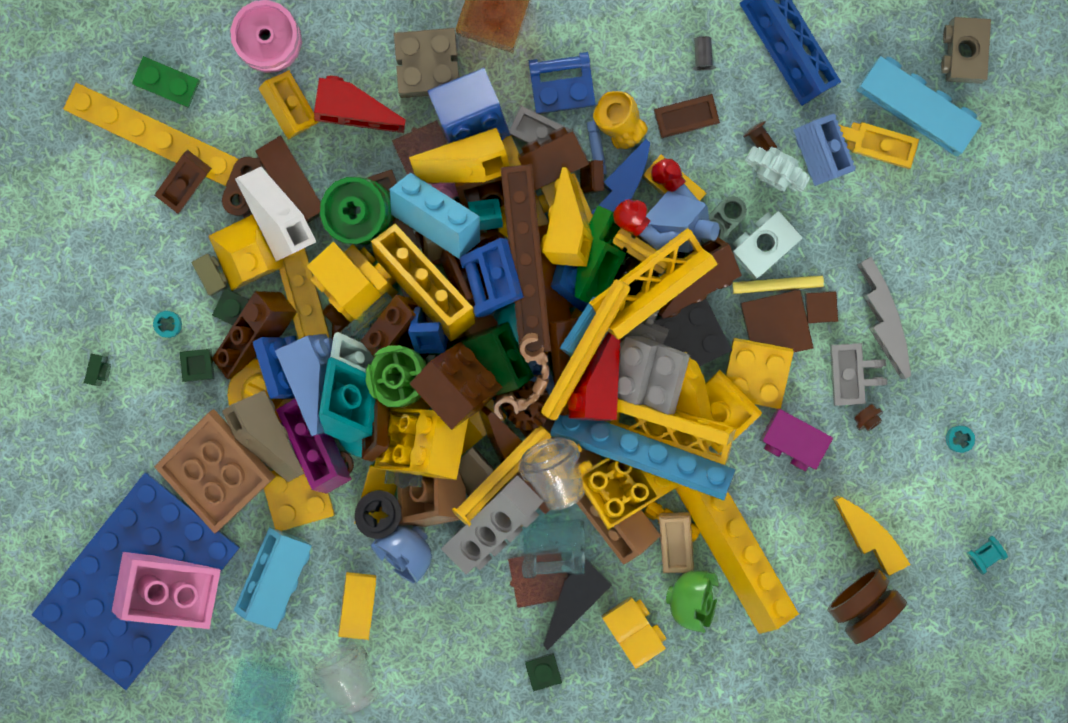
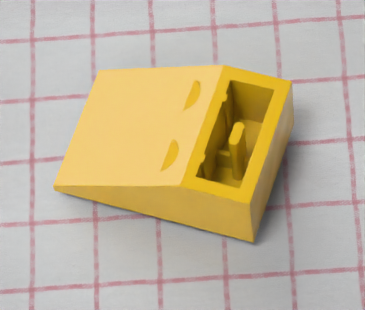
(422, 444)
(622, 490)

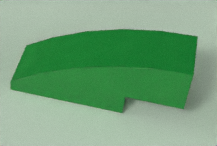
(603, 259)

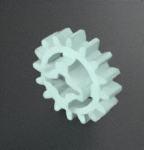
(777, 169)

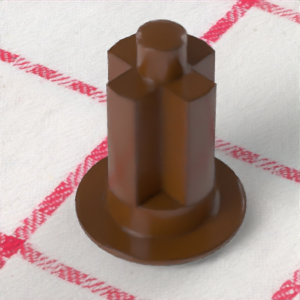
(760, 136)

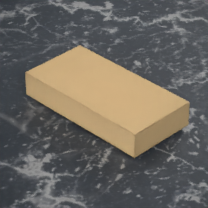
(676, 542)

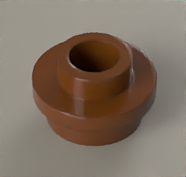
(868, 418)

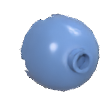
(405, 552)

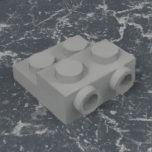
(651, 373)

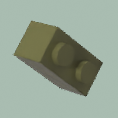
(209, 274)

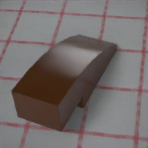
(289, 177)

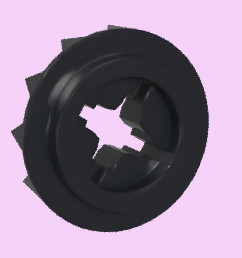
(371, 503)

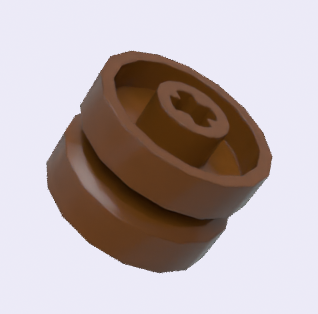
(867, 606)

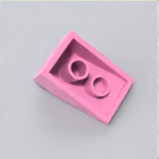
(165, 591)

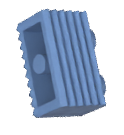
(824, 149)

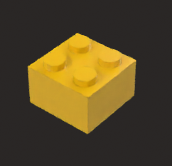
(342, 282)

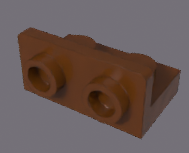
(390, 325)

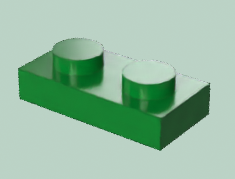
(165, 82)

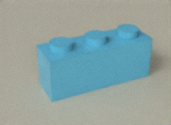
(435, 215)
(273, 578)

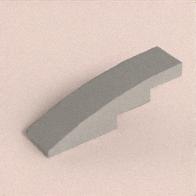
(889, 329)

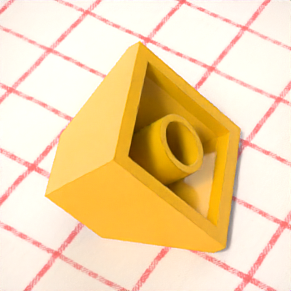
(243, 253)

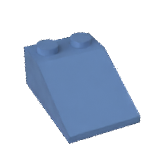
(305, 370)

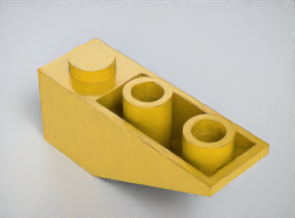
(463, 161)
(568, 231)

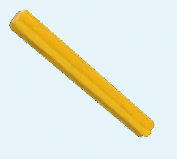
(585, 349)

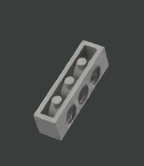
(492, 525)

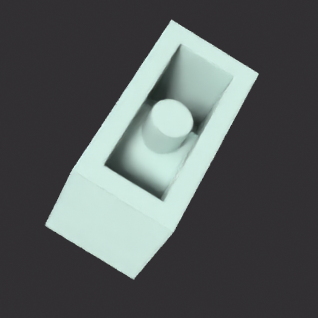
(782, 237)

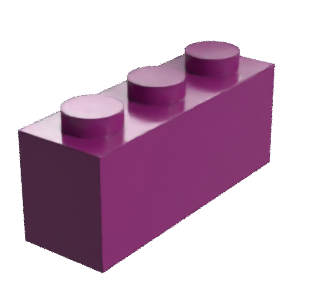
(316, 453)

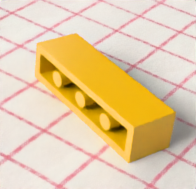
(423, 282)

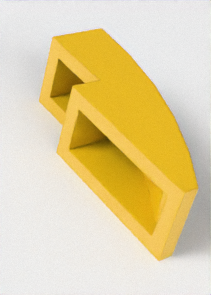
(872, 536)

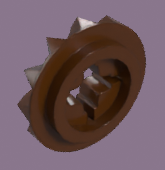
(524, 419)

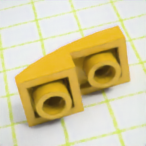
(357, 606)

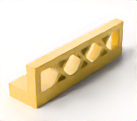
(663, 288)
(681, 421)

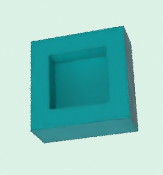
(489, 213)

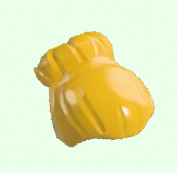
(620, 119)

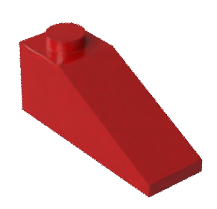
(348, 105)
(597, 389)

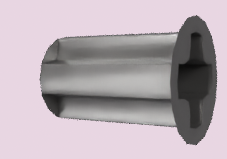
(703, 53)

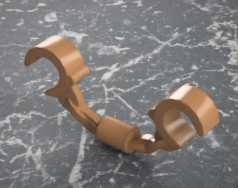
(539, 385)

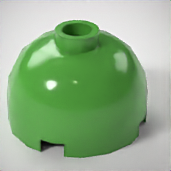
(391, 373)
(693, 600)

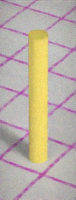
(778, 284)

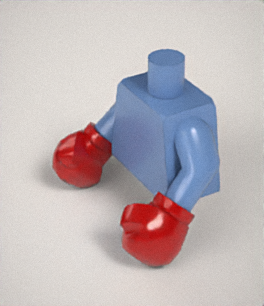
(670, 215)

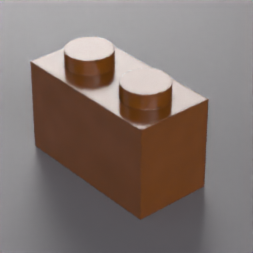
(549, 157)

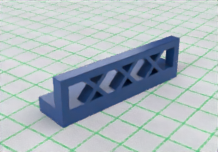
(787, 47)

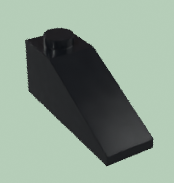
(575, 598)

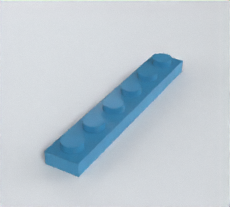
(647, 455)

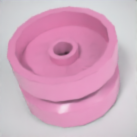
(269, 54)

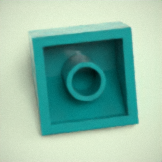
(346, 403)

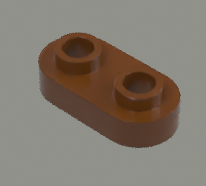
(233, 189)

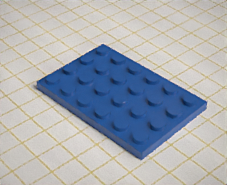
(81, 602)

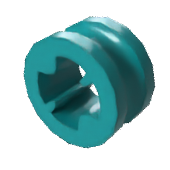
(167, 333)
(957, 447)

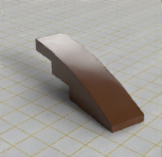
(503, 441)

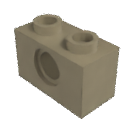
(974, 33)

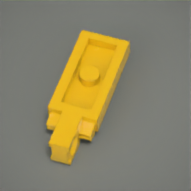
(880, 144)

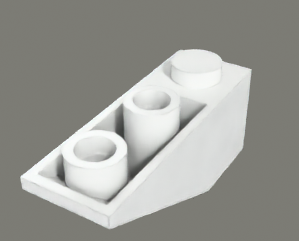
(275, 214)

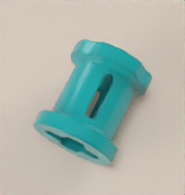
(987, 555)

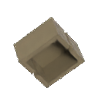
(425, 60)

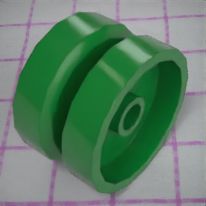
(340, 206)

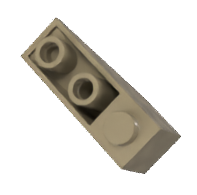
(259, 430)

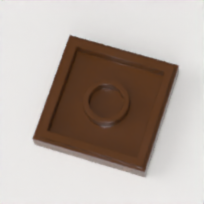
(778, 321)

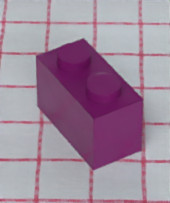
(796, 439)

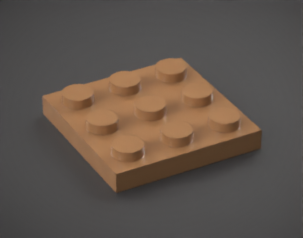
(214, 471)

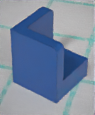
(426, 336)

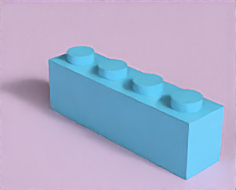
(919, 106)

